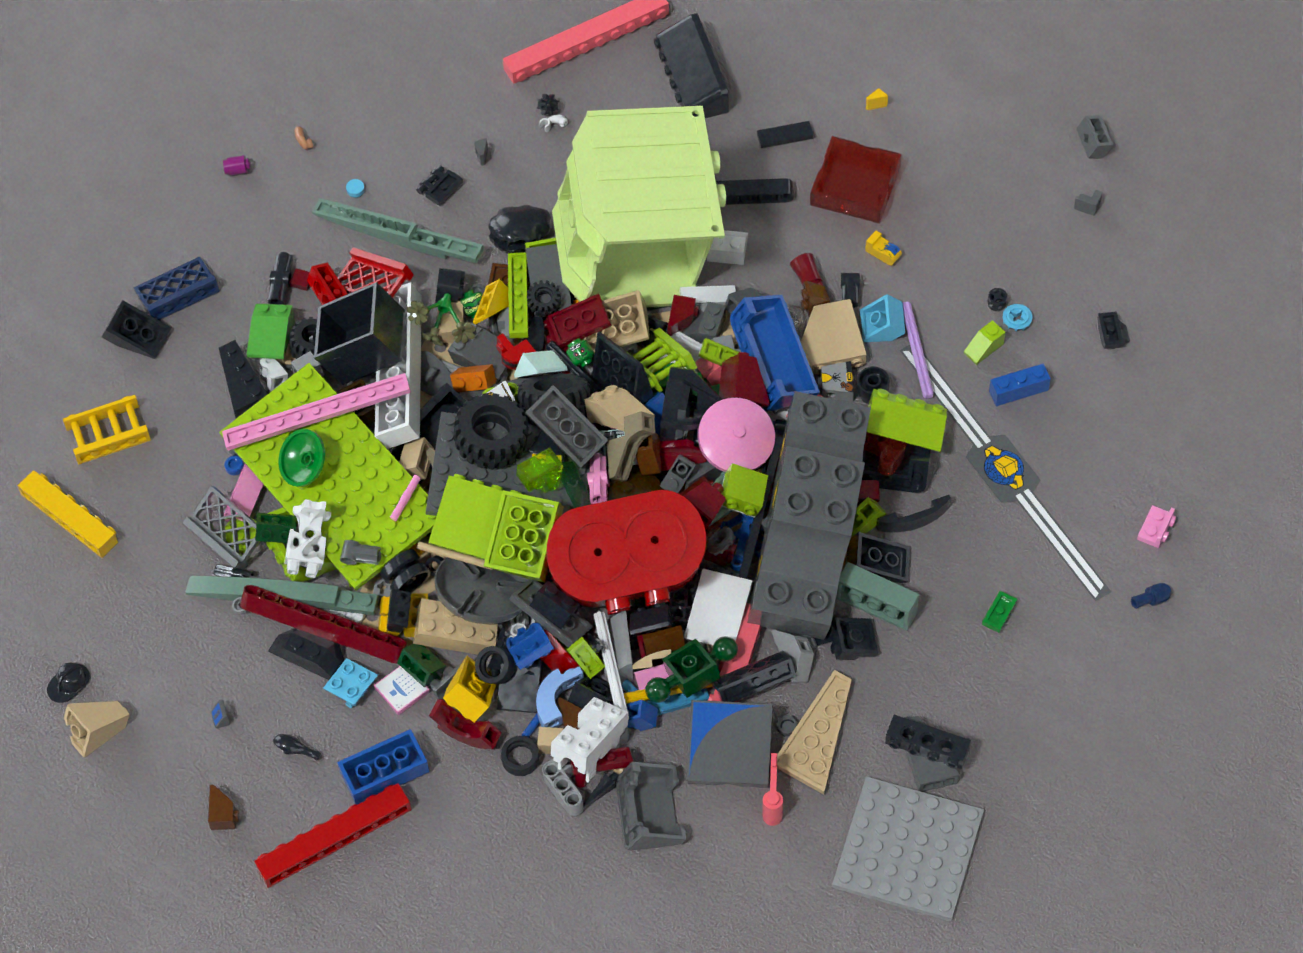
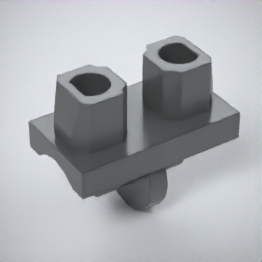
(439, 687)

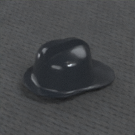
(67, 682)

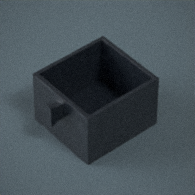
(359, 333)

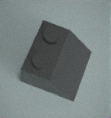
(707, 323)

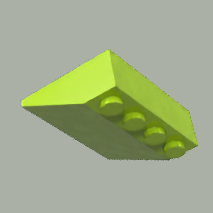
(907, 419)
(522, 535)

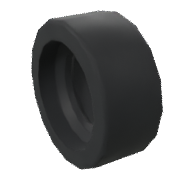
(480, 665)
(520, 770)

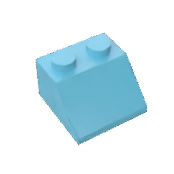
(882, 320)

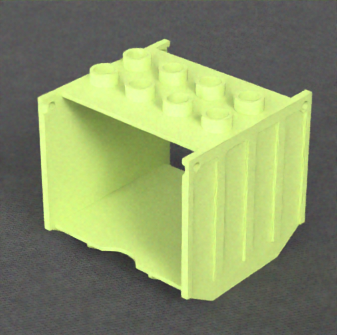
(638, 204)

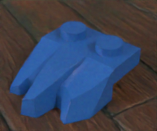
(529, 645)

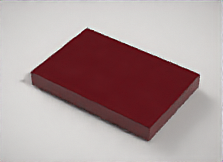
(579, 320)

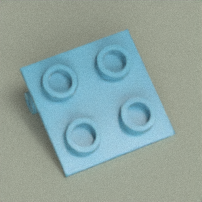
(350, 682)

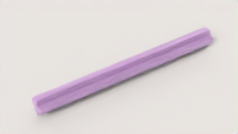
(917, 351)

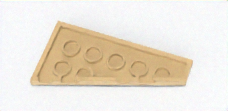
(812, 744)

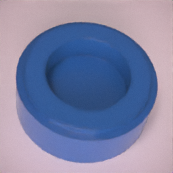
(234, 465)

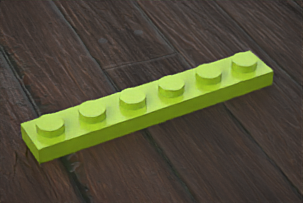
(517, 295)

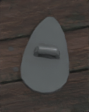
(433, 374)

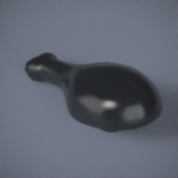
(291, 744)

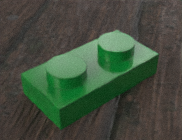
(999, 611)

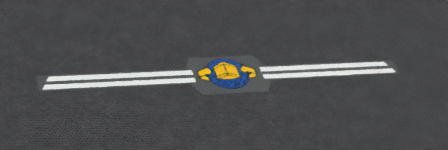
(1010, 478)

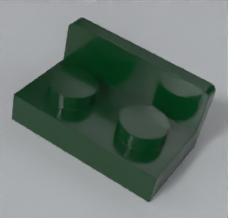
(274, 527)

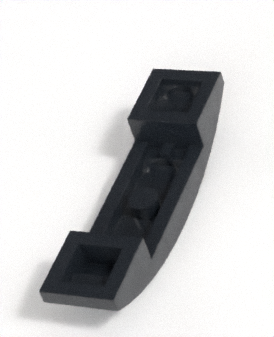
(892, 524)

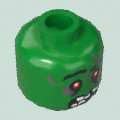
(580, 352)

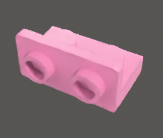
(1156, 526)

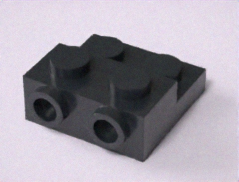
(852, 638)

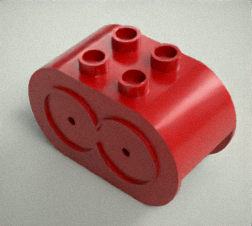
(626, 550)

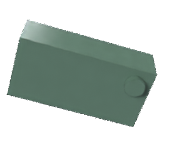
(877, 596)

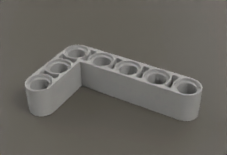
(561, 779)

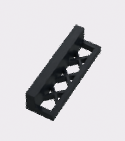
(754, 677)

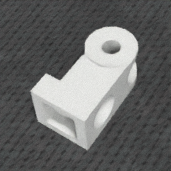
(272, 372)

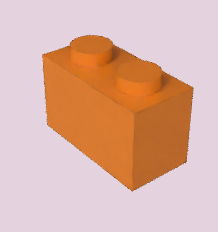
(473, 378)

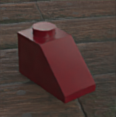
(681, 313)

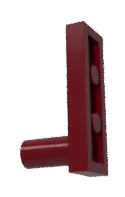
(614, 759)

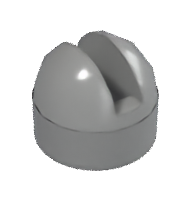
(236, 607)

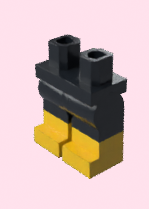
(394, 612)

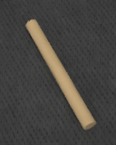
(451, 554)

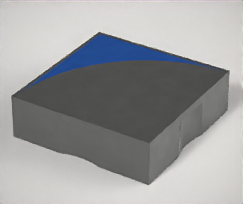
(729, 743)

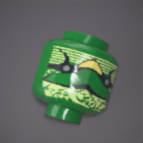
(471, 302)

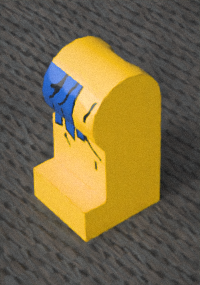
(882, 248)

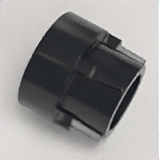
(870, 379)

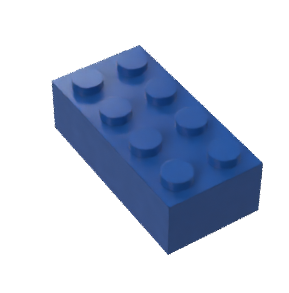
(383, 765)

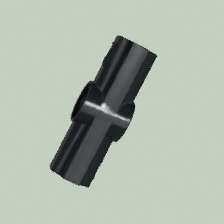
(280, 278)

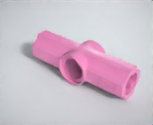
(598, 479)

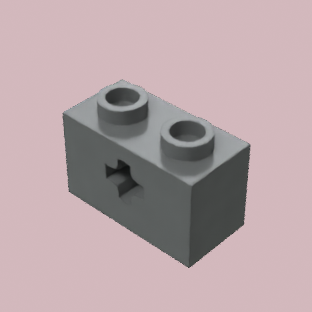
(1094, 136)

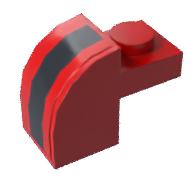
(512, 354)

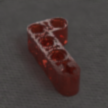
(889, 450)

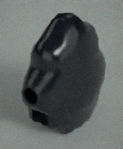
(517, 226)

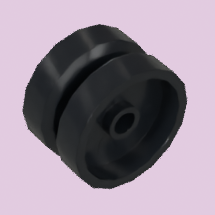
(405, 572)

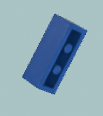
(1019, 384)

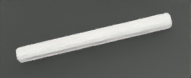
(610, 661)

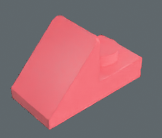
(709, 370)

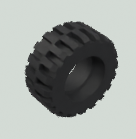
(572, 387)
(495, 410)

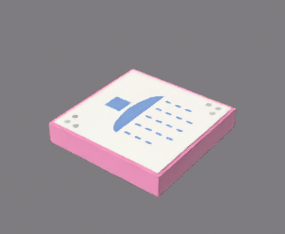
(400, 690)

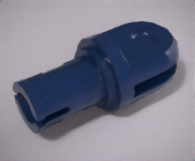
(1153, 595)

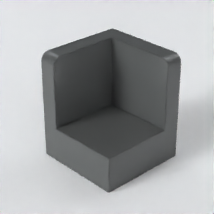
(1088, 204)

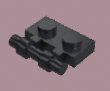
(443, 188)

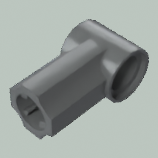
(355, 552)

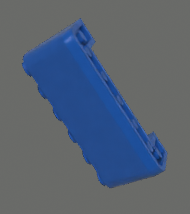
(769, 334)

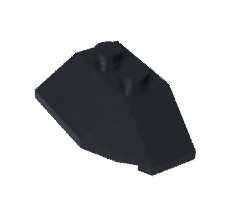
(309, 652)

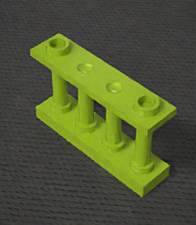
(667, 346)

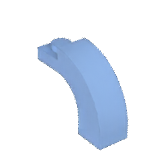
(548, 693)

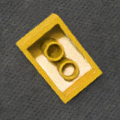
(468, 691)

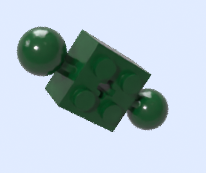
(691, 668)

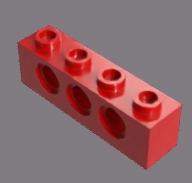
(325, 283)

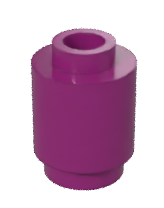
(236, 165)

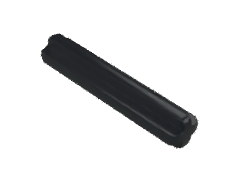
(593, 642)

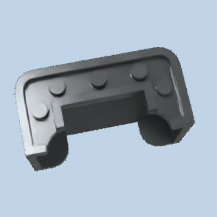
(648, 806)

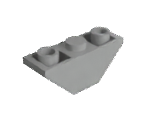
(798, 650)

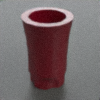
(806, 268)

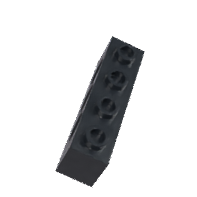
(921, 733)

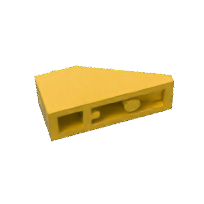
(493, 300)

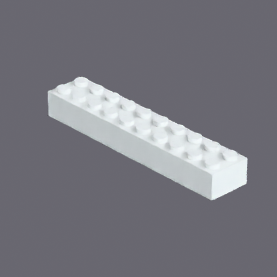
(399, 418)

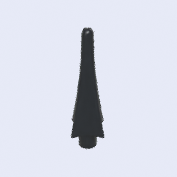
(495, 662)
(605, 785)

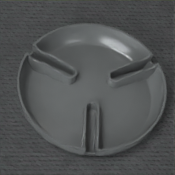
(477, 592)

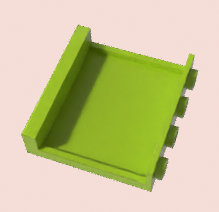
(466, 516)

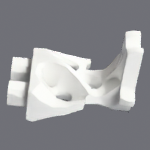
(309, 517)

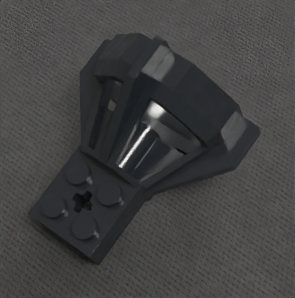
(679, 407)

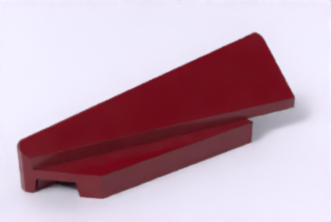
(671, 449)

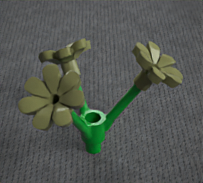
(419, 311)

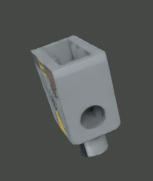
(836, 381)

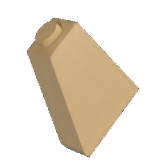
(94, 723)

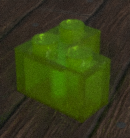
(541, 471)

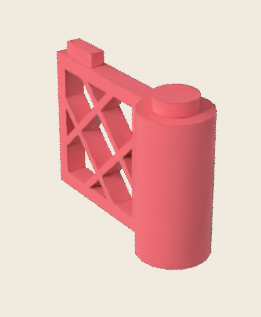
(773, 800)

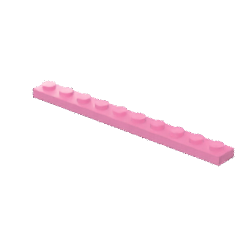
(316, 411)

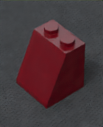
(743, 380)

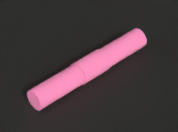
(405, 498)

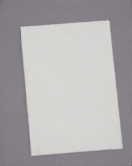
(717, 607)

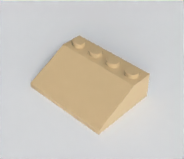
(628, 320)

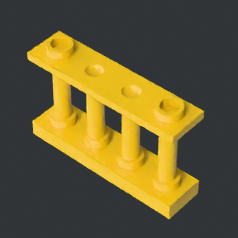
(111, 444)

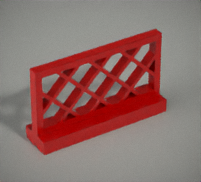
(378, 265)

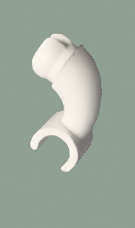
(557, 119)

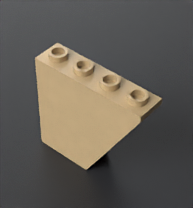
(833, 336)

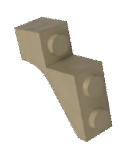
(623, 449)

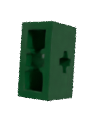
(421, 664)

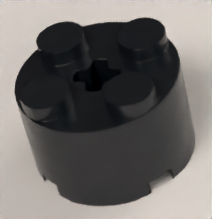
(450, 282)

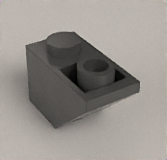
(678, 474)

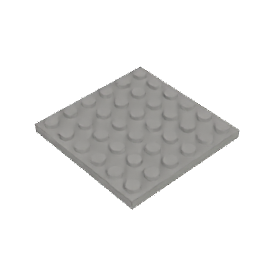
(908, 848)

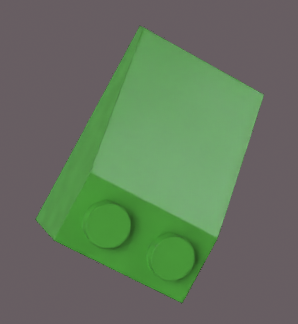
(270, 331)

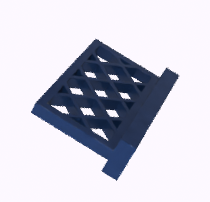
(181, 297)

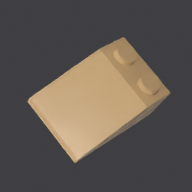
(612, 406)

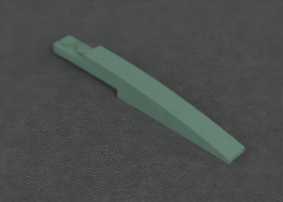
(398, 231)
(312, 594)

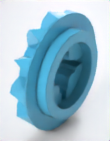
(1014, 311)

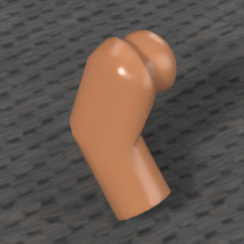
(299, 134)

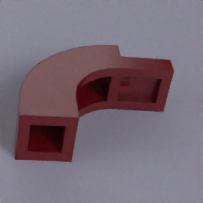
(478, 734)

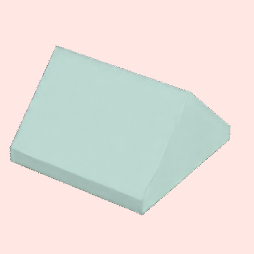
(539, 363)

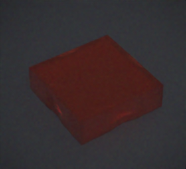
(855, 179)

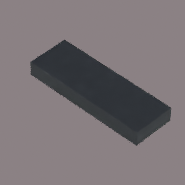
(784, 134)

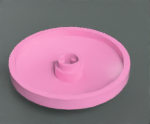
(736, 433)

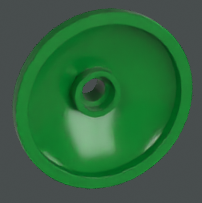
(301, 457)

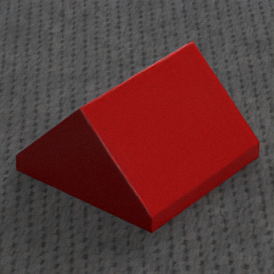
(559, 656)

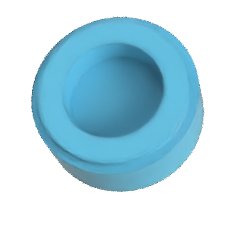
(355, 188)

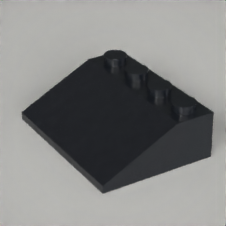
(619, 368)

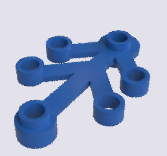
(742, 534)

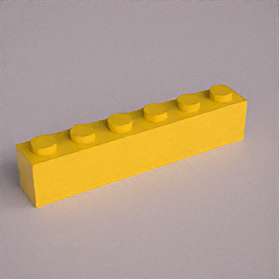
(68, 513)

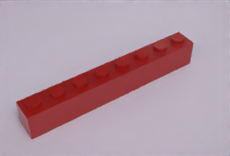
(332, 835)

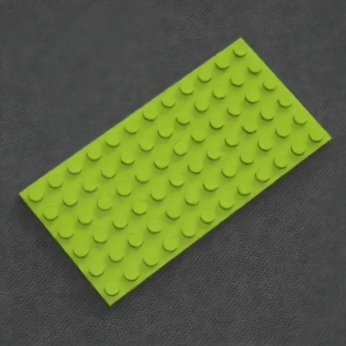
(357, 479)

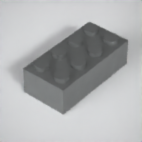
(566, 426)

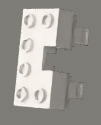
(599, 732)

